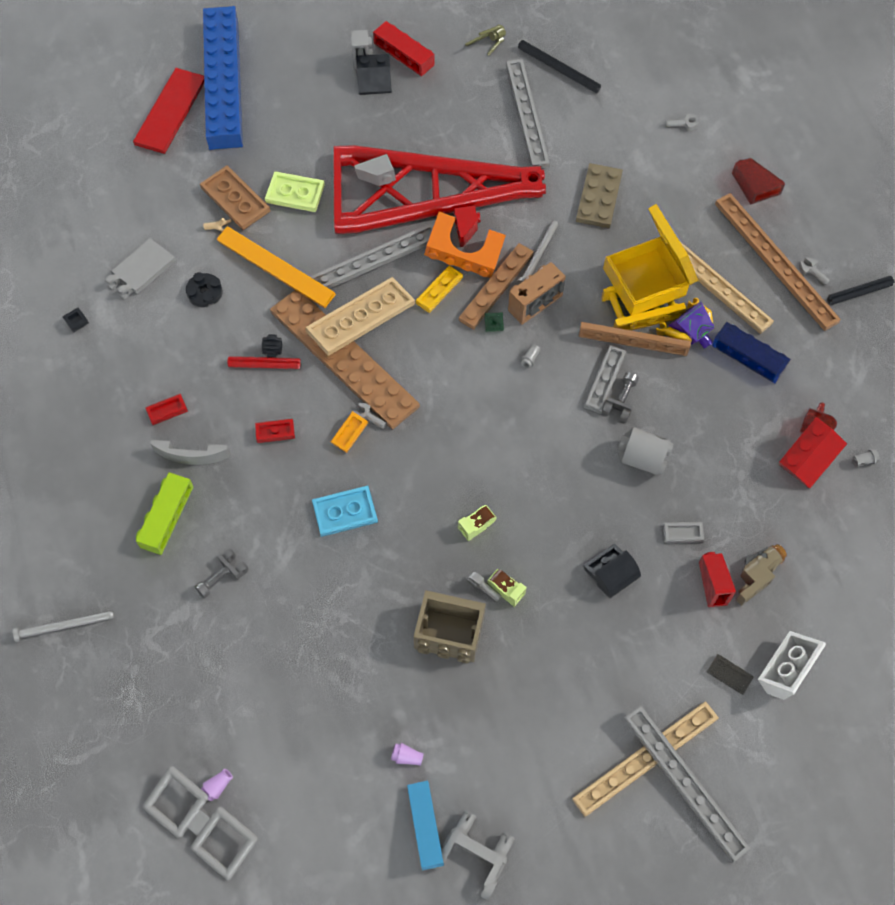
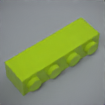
(164, 513)

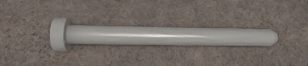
(539, 252)
(19, 634)

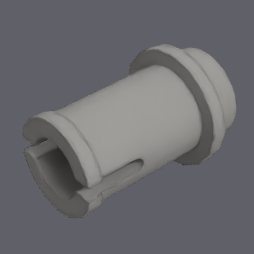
(528, 360)
(866, 458)

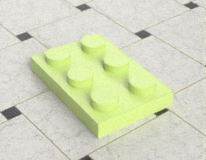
(294, 191)

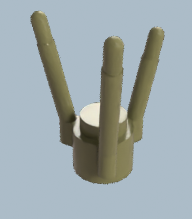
(495, 34)

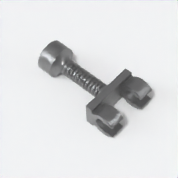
(629, 380)
(228, 556)

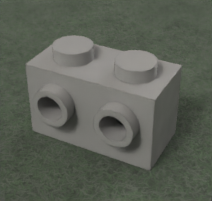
(360, 44)

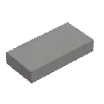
(683, 532)

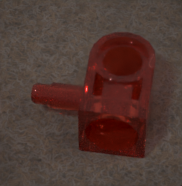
(819, 413)

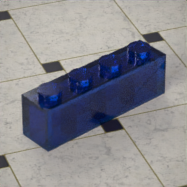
(751, 352)

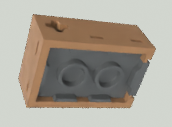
(536, 292)

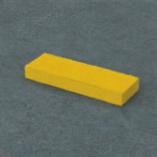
(439, 289)

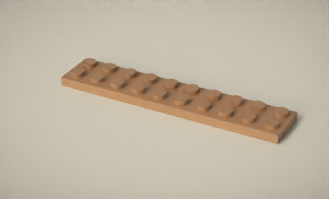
(349, 363)

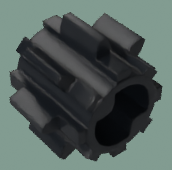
(272, 345)

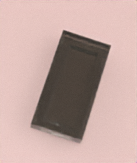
(730, 674)

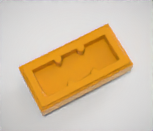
(349, 432)

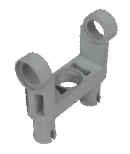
(494, 857)

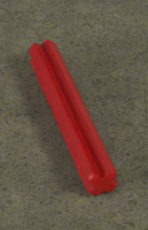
(264, 362)

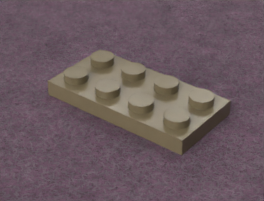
(599, 195)

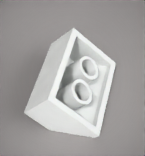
(790, 665)

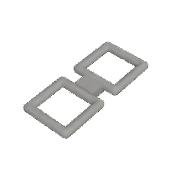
(200, 822)

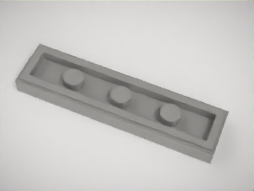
(605, 379)

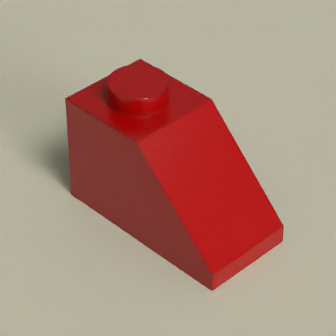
(466, 223)

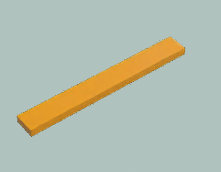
(276, 267)

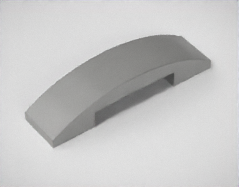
(191, 457)

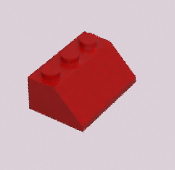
(812, 453)

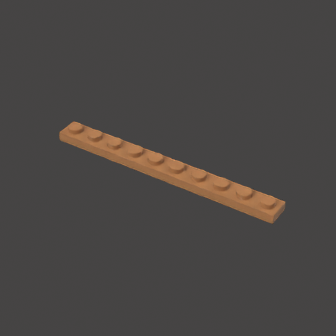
(778, 262)

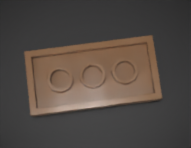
(235, 197)

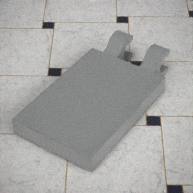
(140, 268)

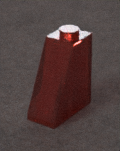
(756, 181)

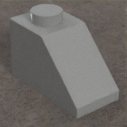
(376, 171)

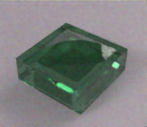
(494, 322)

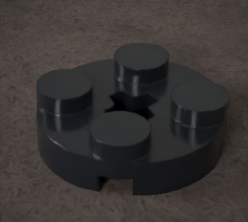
(200, 281)

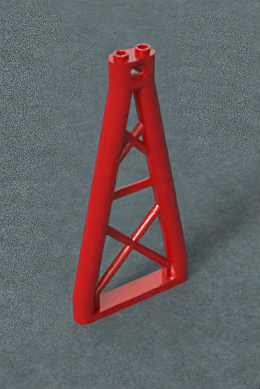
(523, 183)

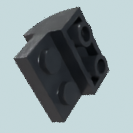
(613, 570)

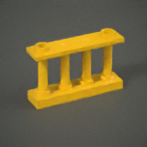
(642, 319)

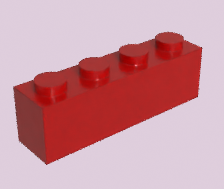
(404, 48)

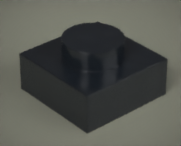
(75, 319)

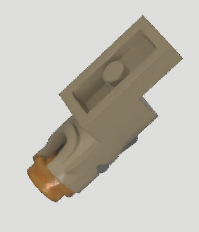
(759, 571)

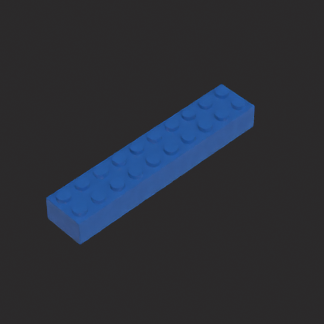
(222, 78)

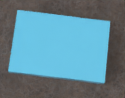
(344, 511)

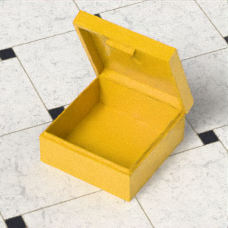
(651, 270)

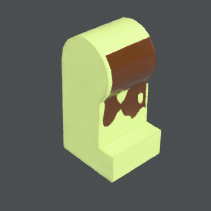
(476, 522)
(507, 587)

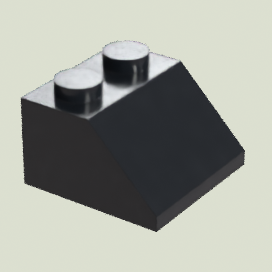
(373, 74)

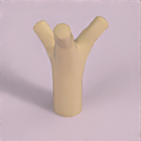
(216, 225)

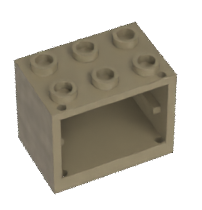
(449, 626)

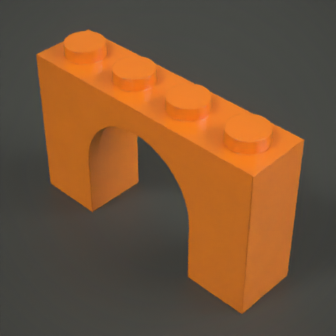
(480, 262)

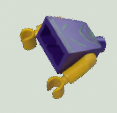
(691, 325)

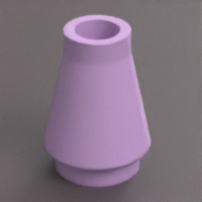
(406, 755)
(216, 784)

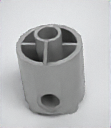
(644, 450)

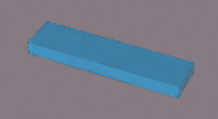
(425, 825)

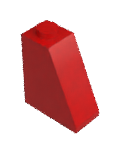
(716, 579)

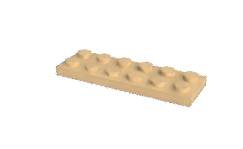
(360, 316)

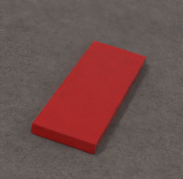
(169, 110)

